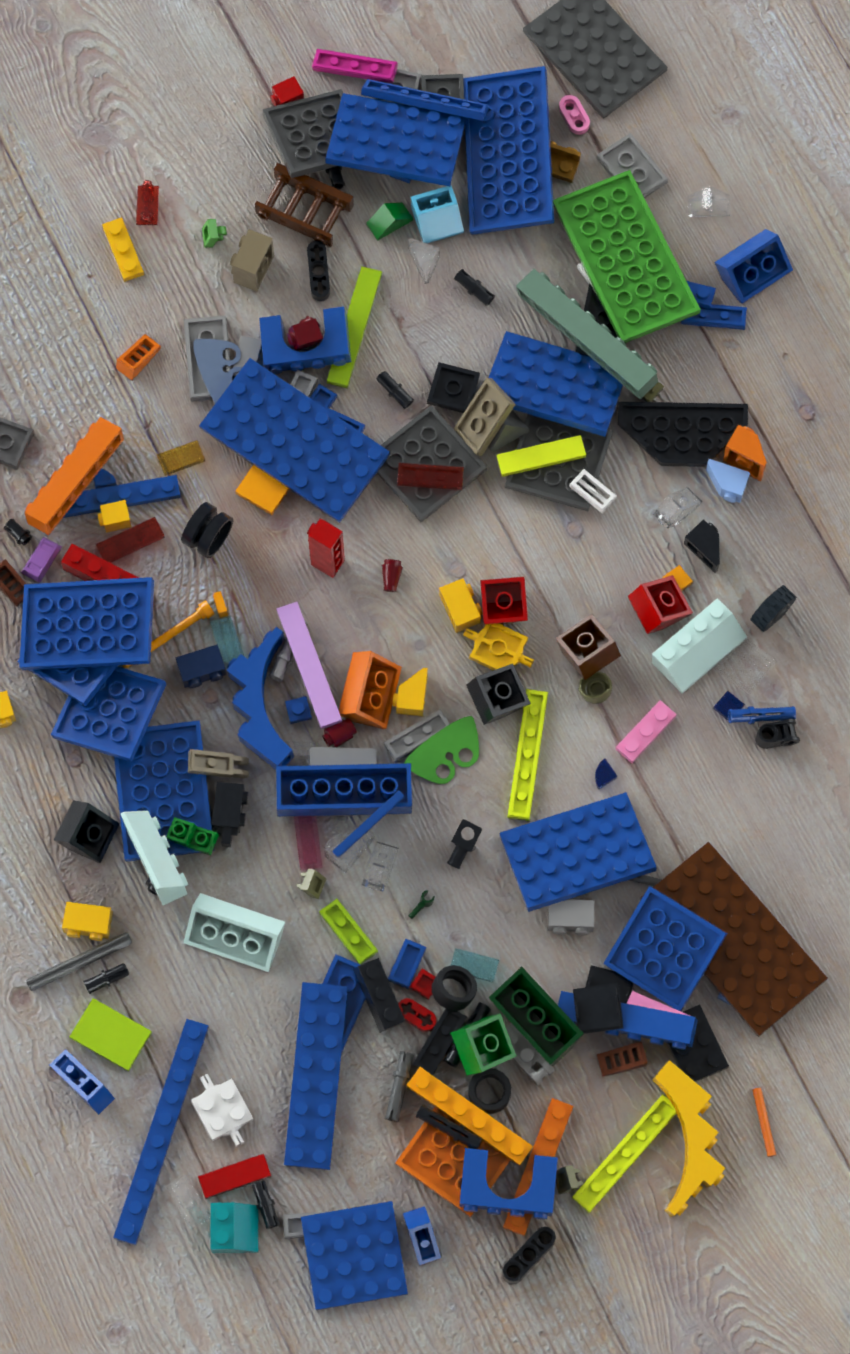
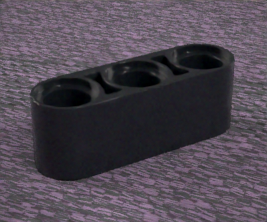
(531, 1244)

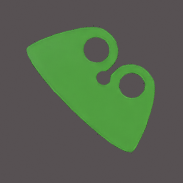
(450, 739)

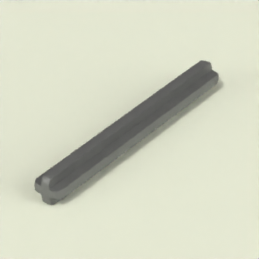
(79, 961)

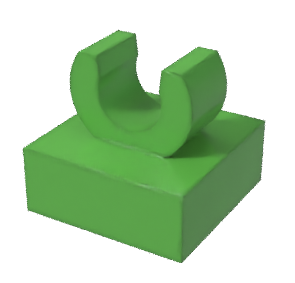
(212, 233)

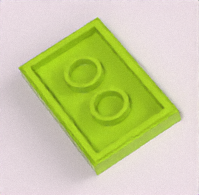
(110, 1034)

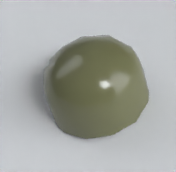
(596, 688)

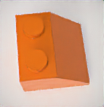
(745, 452)

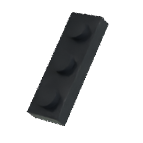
(439, 1041)

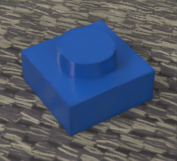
(298, 710)

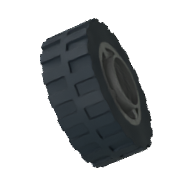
(773, 608)

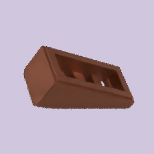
(4, 565)
(624, 1067)

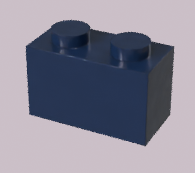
(201, 666)

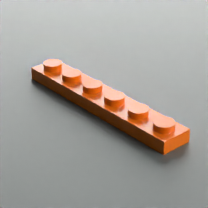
(545, 1145)

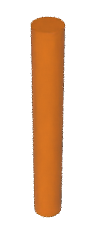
(764, 1122)

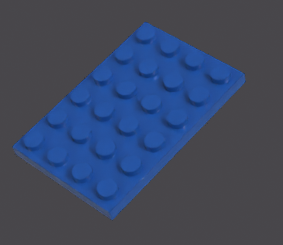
(395, 139)
(556, 383)
(87, 623)
(161, 783)
(577, 852)

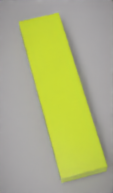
(541, 455)

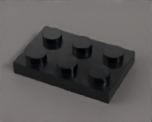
(705, 1055)

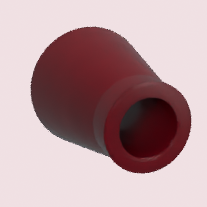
(391, 574)

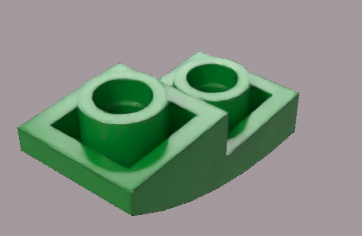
(192, 836)

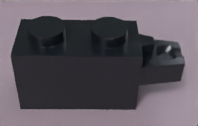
(228, 810)

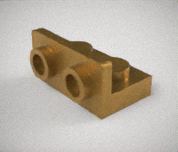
(564, 162)

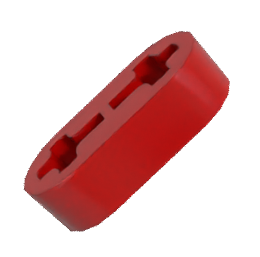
(419, 1010)

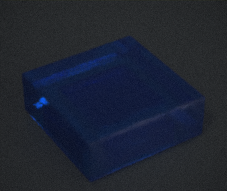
(727, 702)

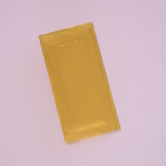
(180, 458)

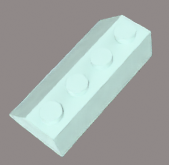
(698, 646)
(154, 855)
(233, 932)

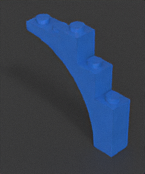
(251, 676)

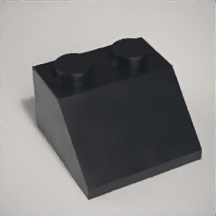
(498, 693)
(86, 831)

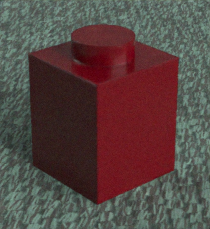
(304, 334)

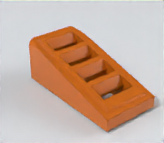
(131, 368)

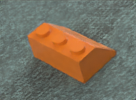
(369, 689)

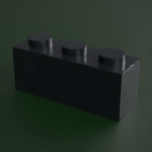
(379, 995)

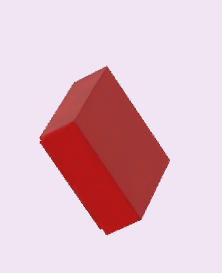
(423, 984)

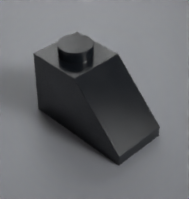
(705, 544)

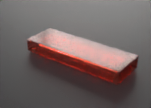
(430, 476)
(130, 540)

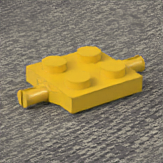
(498, 647)

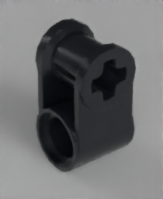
(782, 734)

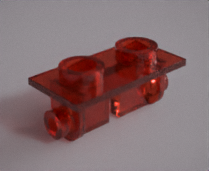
(147, 204)

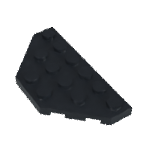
(681, 431)

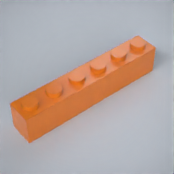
(74, 475)

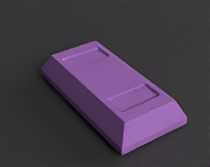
(41, 559)

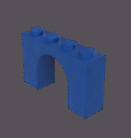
(332, 350)
(478, 1195)

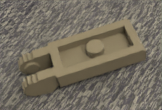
(216, 764)

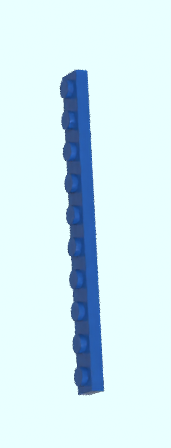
(161, 1132)

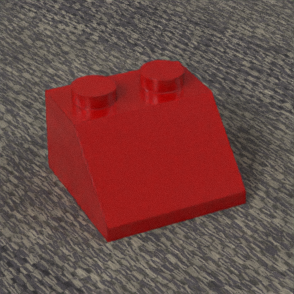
(504, 600)
(659, 604)

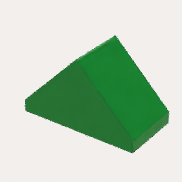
(388, 219)

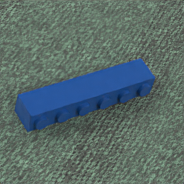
(645, 1023)

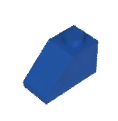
(422, 1235)

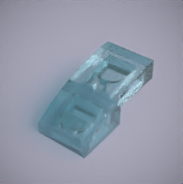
(226, 638)

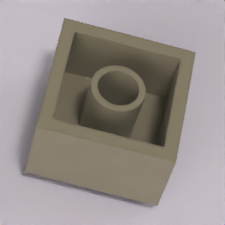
(252, 260)

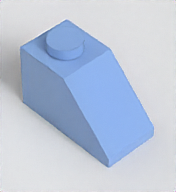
(727, 480)

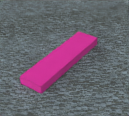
(354, 66)

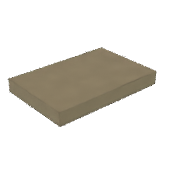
(484, 416)

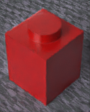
(286, 92)

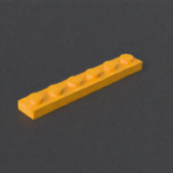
(470, 1116)

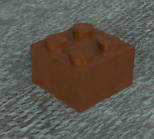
(588, 646)

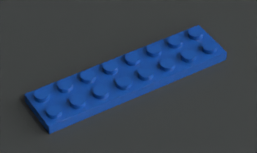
(316, 1076)

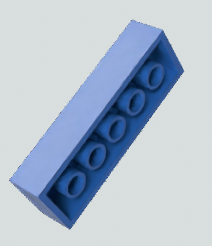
(341, 789)

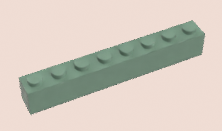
(587, 333)

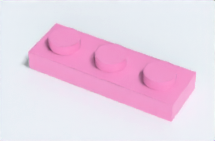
(646, 731)

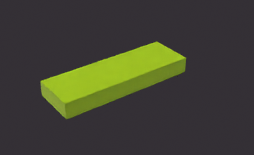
(348, 931)

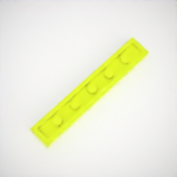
(527, 756)
(625, 1154)

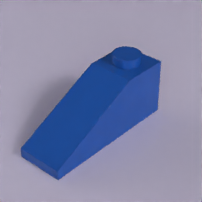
(82, 1081)

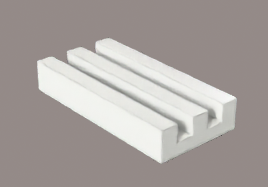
(606, 502)

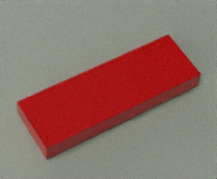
(234, 1176)

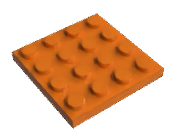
(439, 1162)

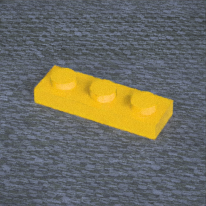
(123, 249)

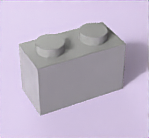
(571, 916)

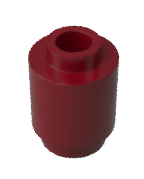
(339, 733)

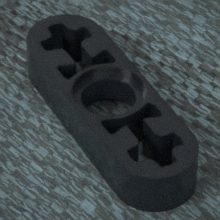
(324, 278)

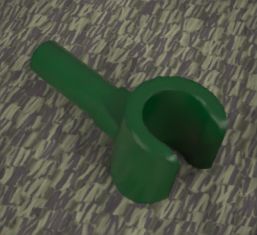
(423, 903)

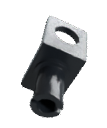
(462, 845)

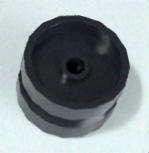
(207, 530)

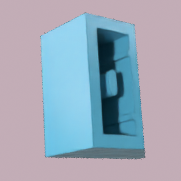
(437, 214)

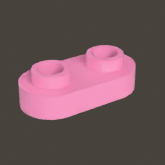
(574, 116)

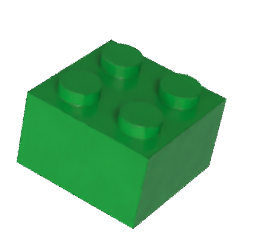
(483, 1044)

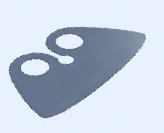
(211, 363)

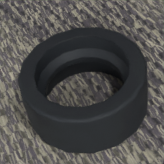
(460, 975)
(502, 1078)

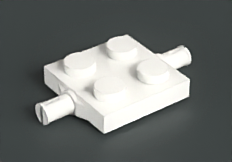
(222, 1110)

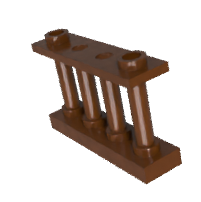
(303, 185)

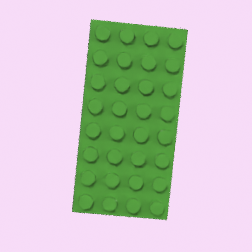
(626, 257)

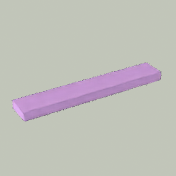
(309, 665)

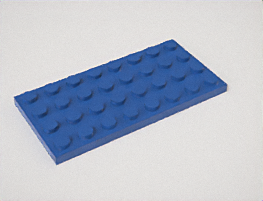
(509, 152)
(294, 440)

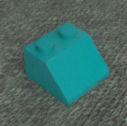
(234, 1228)

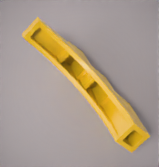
(698, 1135)

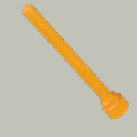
(202, 612)

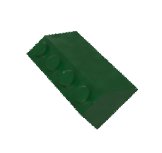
(536, 1016)

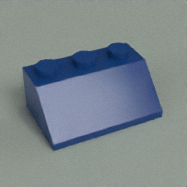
(754, 265)

